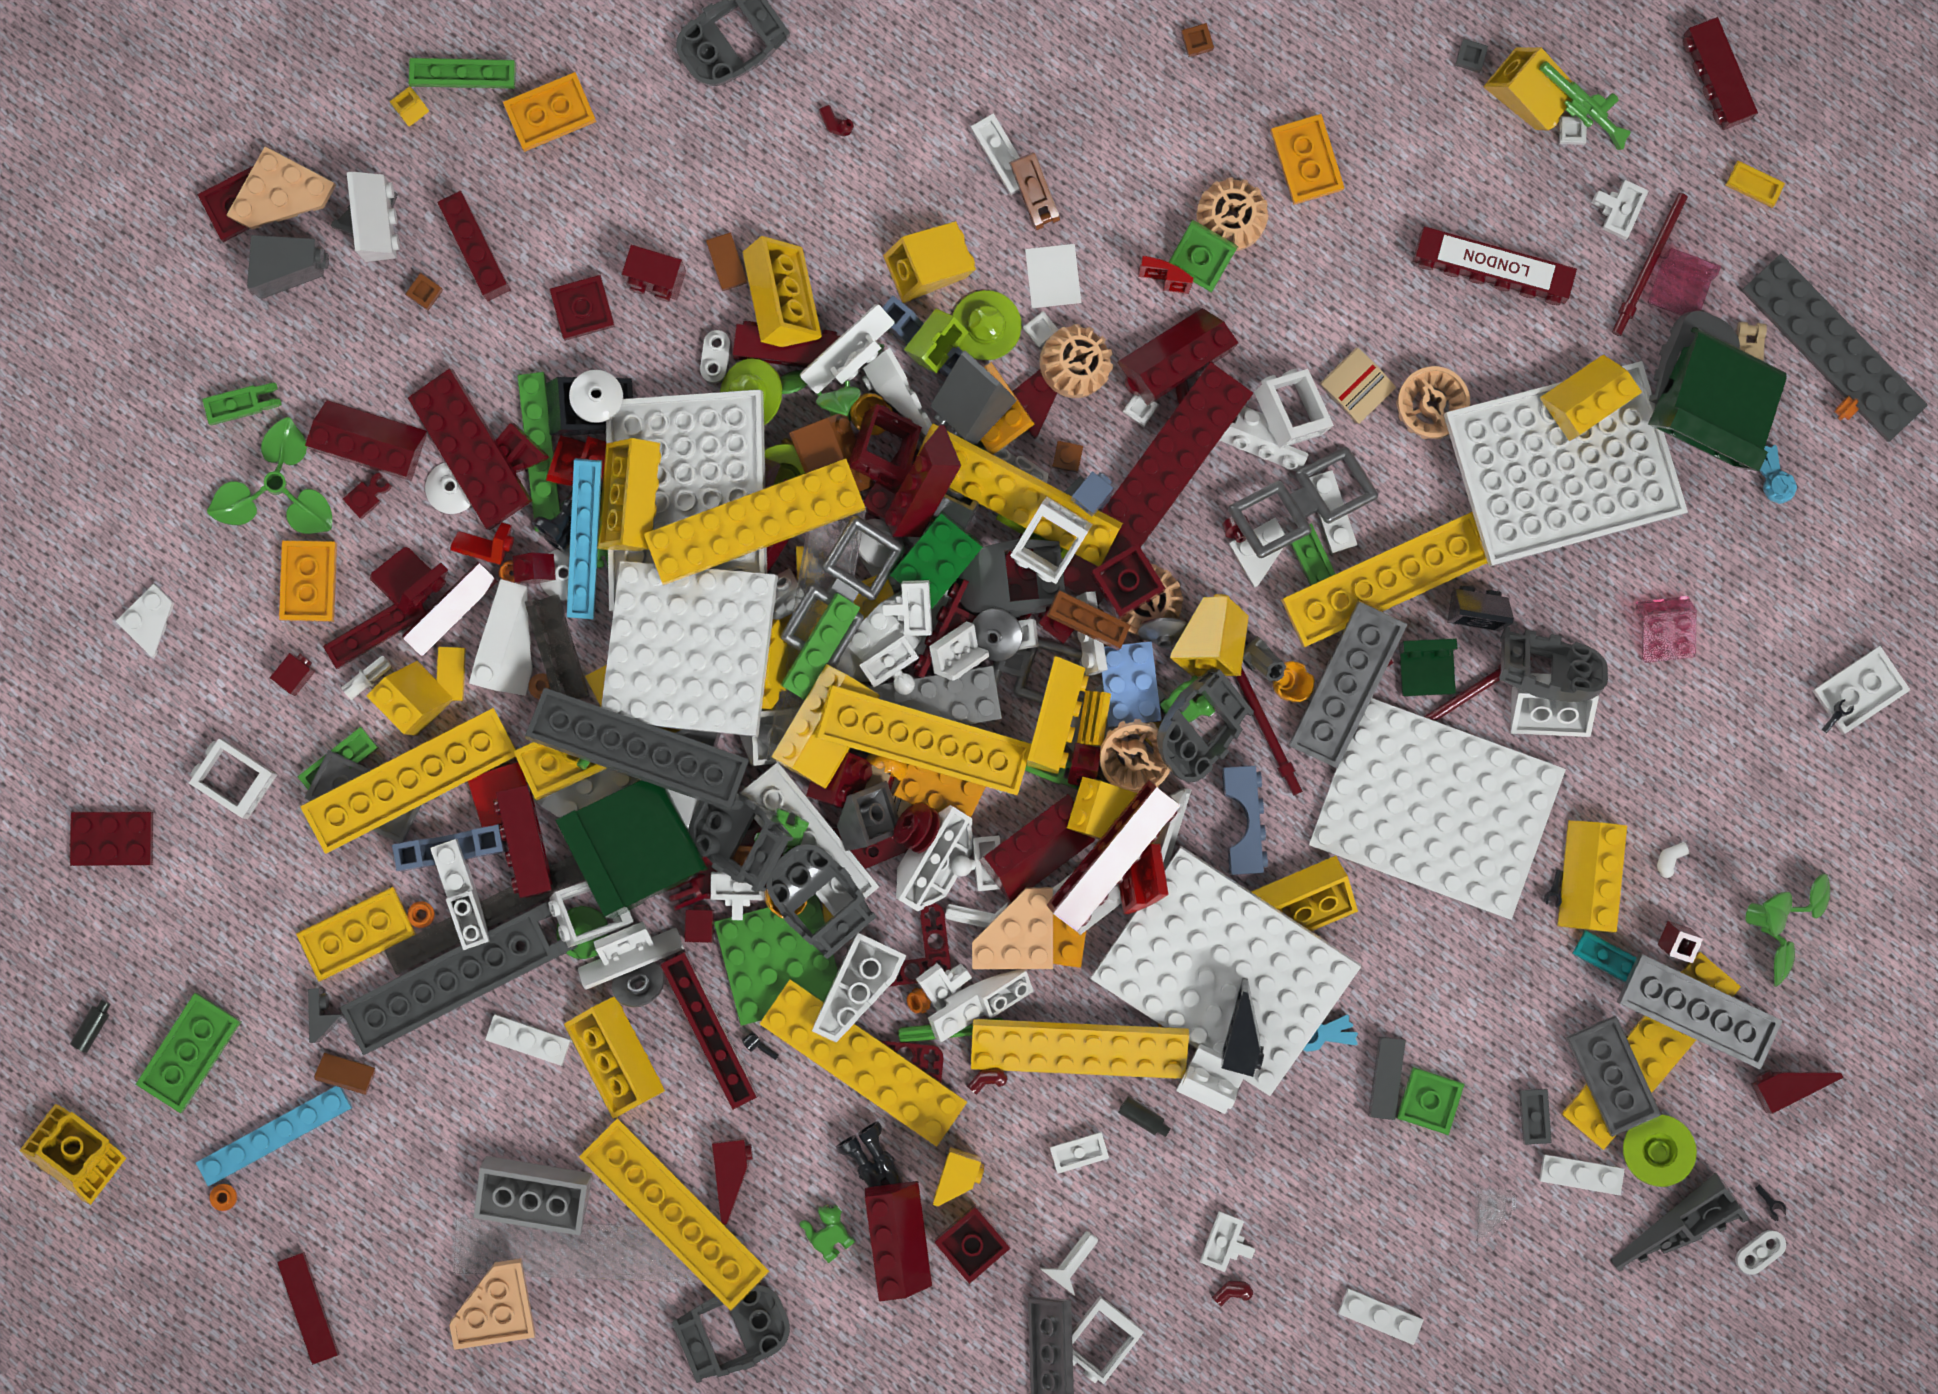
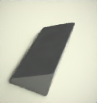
(1387, 1078)

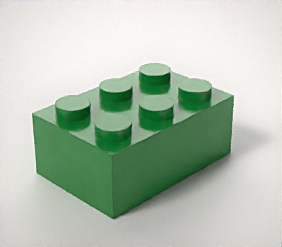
(939, 556)

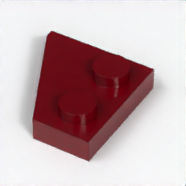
(1036, 399)
(519, 448)

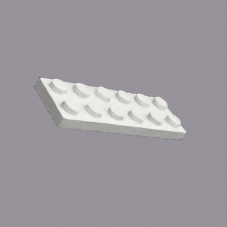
(778, 790)

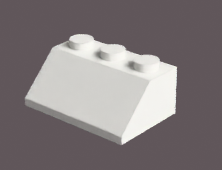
(372, 216)
(1550, 717)

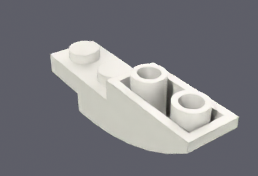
(460, 894)
(980, 999)

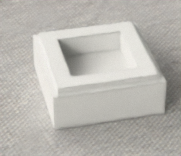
(1572, 130)
(1040, 329)
(1139, 411)

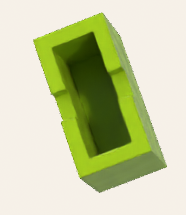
(935, 340)

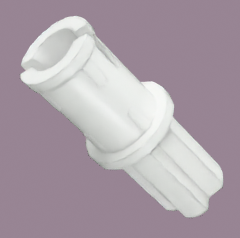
(366, 677)

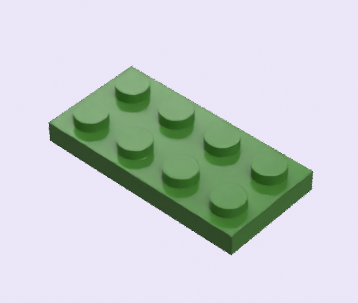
(188, 1053)

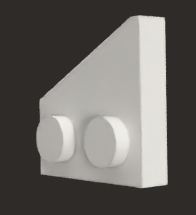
(1255, 567)
(147, 619)

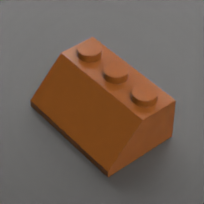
(828, 443)

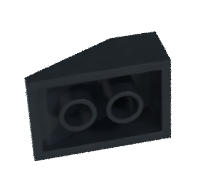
(562, 416)
(1479, 609)
(1242, 1044)

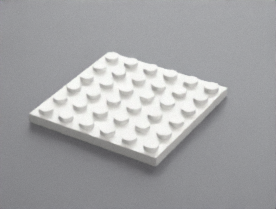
(690, 649)

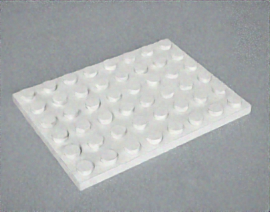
(708, 458)
(1546, 492)
(1438, 808)
(1196, 945)

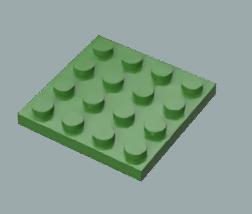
(766, 953)

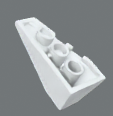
(890, 382)

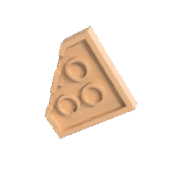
(278, 191)
(1019, 935)
(495, 1309)

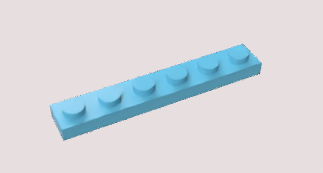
(584, 538)
(274, 1135)

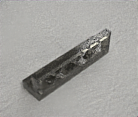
(557, 647)

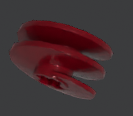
(917, 827)

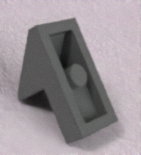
(320, 1023)

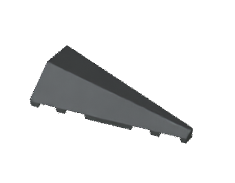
(1701, 1211)

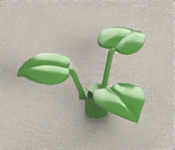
(836, 402)
(306, 515)
(1773, 918)

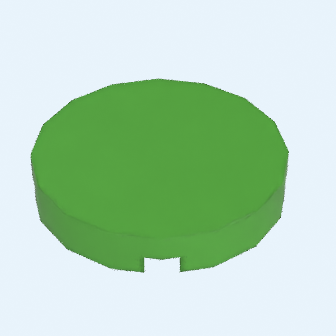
(584, 920)

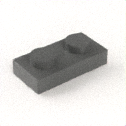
(1535, 1116)

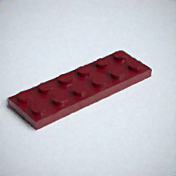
(469, 449)

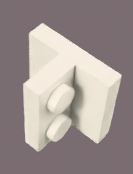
(1208, 1082)

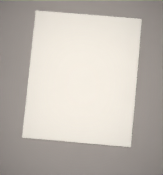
(1053, 276)

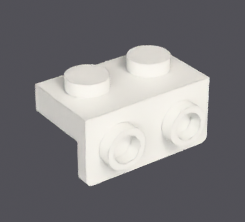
(957, 652)

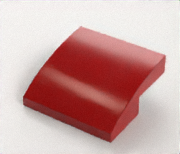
(1174, 277)
(567, 450)
(484, 789)
(1144, 881)

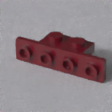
(948, 618)

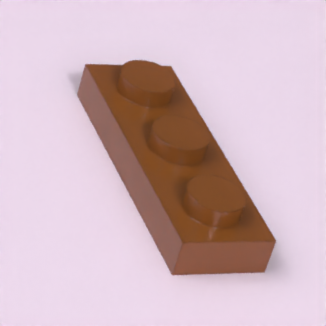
(1088, 620)

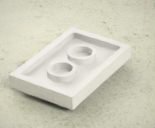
(1867, 684)

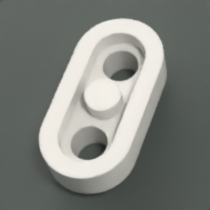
(715, 356)
(1761, 1254)

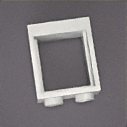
(1276, 415)
(1065, 519)
(254, 793)
(566, 929)
(1122, 1321)

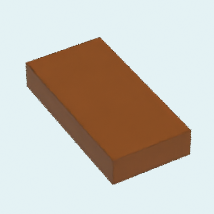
(726, 261)
(344, 1073)

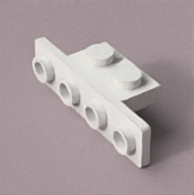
(849, 351)
(1255, 436)
(628, 951)

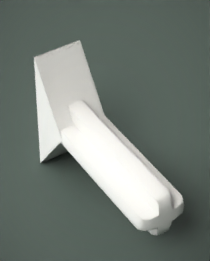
(971, 916)
(1072, 1261)

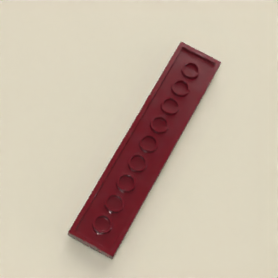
(1166, 467)

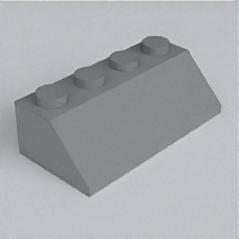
(532, 1195)

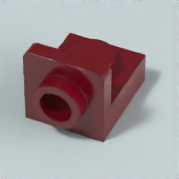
(1054, 628)
(1084, 763)

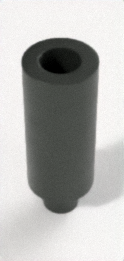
(91, 1026)
(1143, 1117)

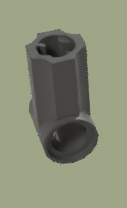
(1260, 658)

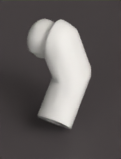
(1668, 859)

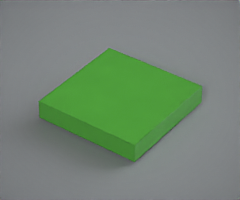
(1203, 255)
(1430, 1101)

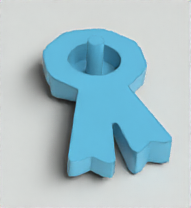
(1778, 485)
(1332, 1033)

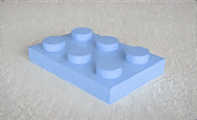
(1131, 684)

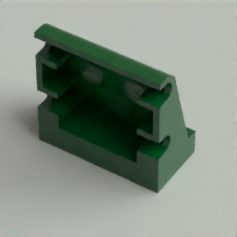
(1721, 401)
(631, 846)

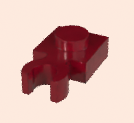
(363, 498)

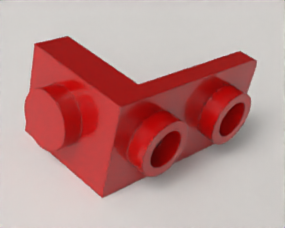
(483, 548)

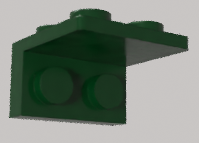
(1427, 667)

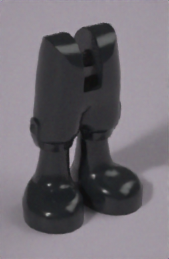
(557, 530)
(883, 1164)

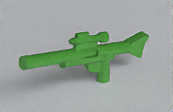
(1583, 104)

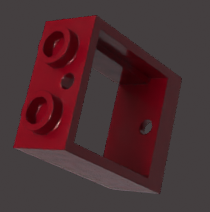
(875, 466)

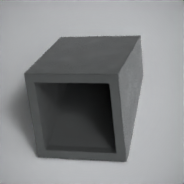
(283, 263)
(971, 400)

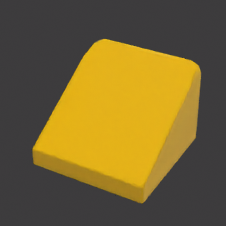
(409, 106)

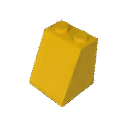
(1527, 89)
(929, 261)
(1213, 638)
(410, 698)
(1098, 807)

